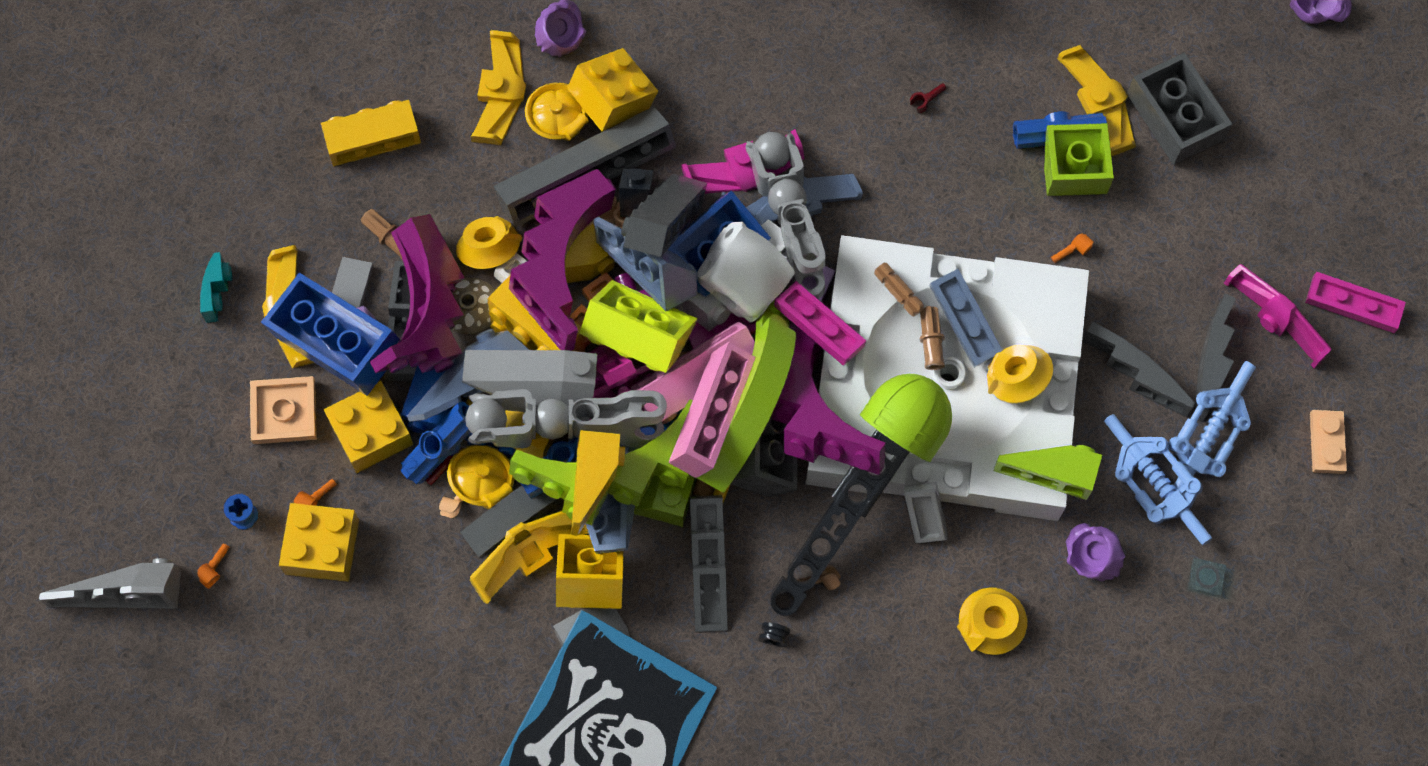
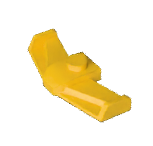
(501, 88)
(1101, 96)
(280, 274)
(521, 549)

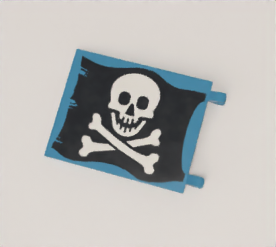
(610, 705)

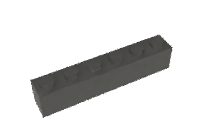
(610, 152)
(664, 215)

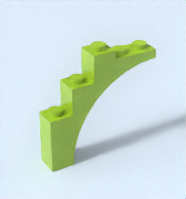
(630, 482)

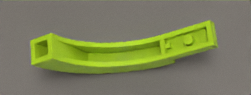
(773, 354)

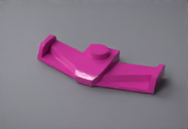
(735, 173)
(1279, 313)

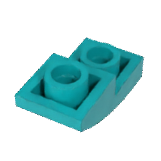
(213, 283)

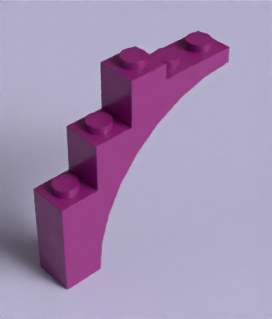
(433, 308)
(813, 426)

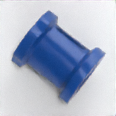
(232, 507)

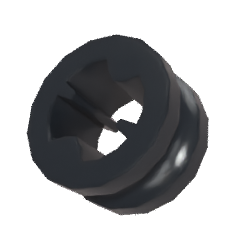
(774, 634)

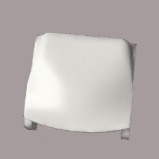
(744, 271)

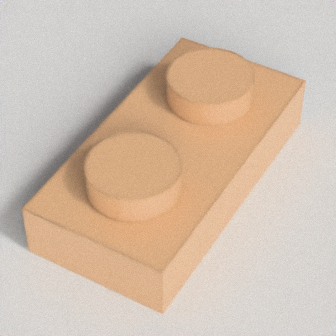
(1328, 442)

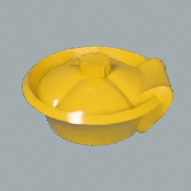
(555, 112)
(488, 243)
(1019, 373)
(480, 475)
(992, 621)

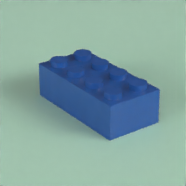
(330, 332)

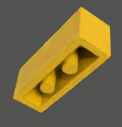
(370, 132)

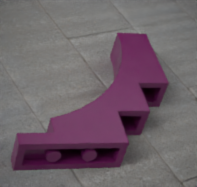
(542, 280)

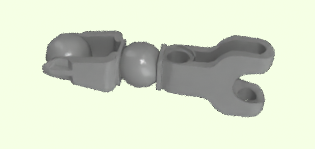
(788, 201)
(554, 418)

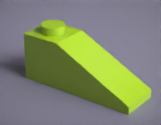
(1057, 468)

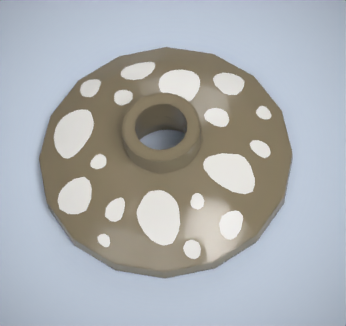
(476, 316)

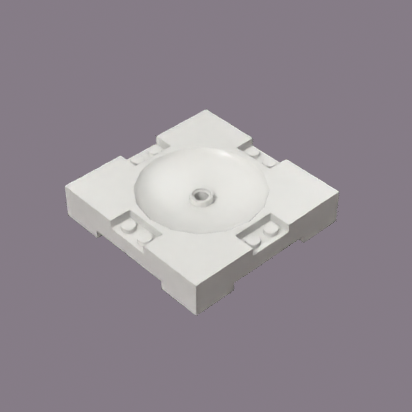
(1022, 306)

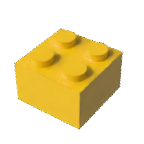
(611, 88)
(368, 427)
(319, 542)
(587, 577)

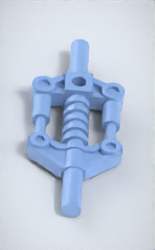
(1228, 403)
(1176, 503)

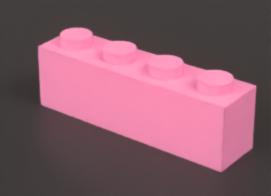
(683, 378)
(712, 410)

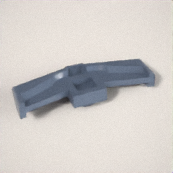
(818, 191)

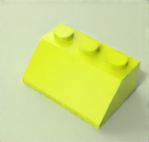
(637, 326)

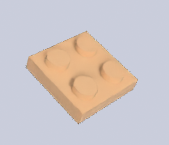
(283, 410)

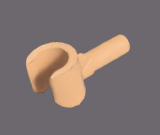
(450, 507)

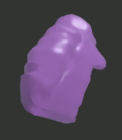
(1321, 10)
(559, 28)
(1094, 552)

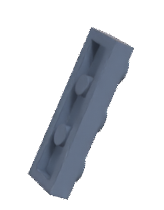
(965, 318)

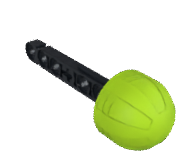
(909, 416)

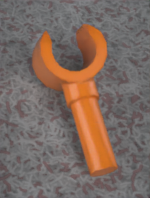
(1081, 243)
(304, 498)
(207, 573)

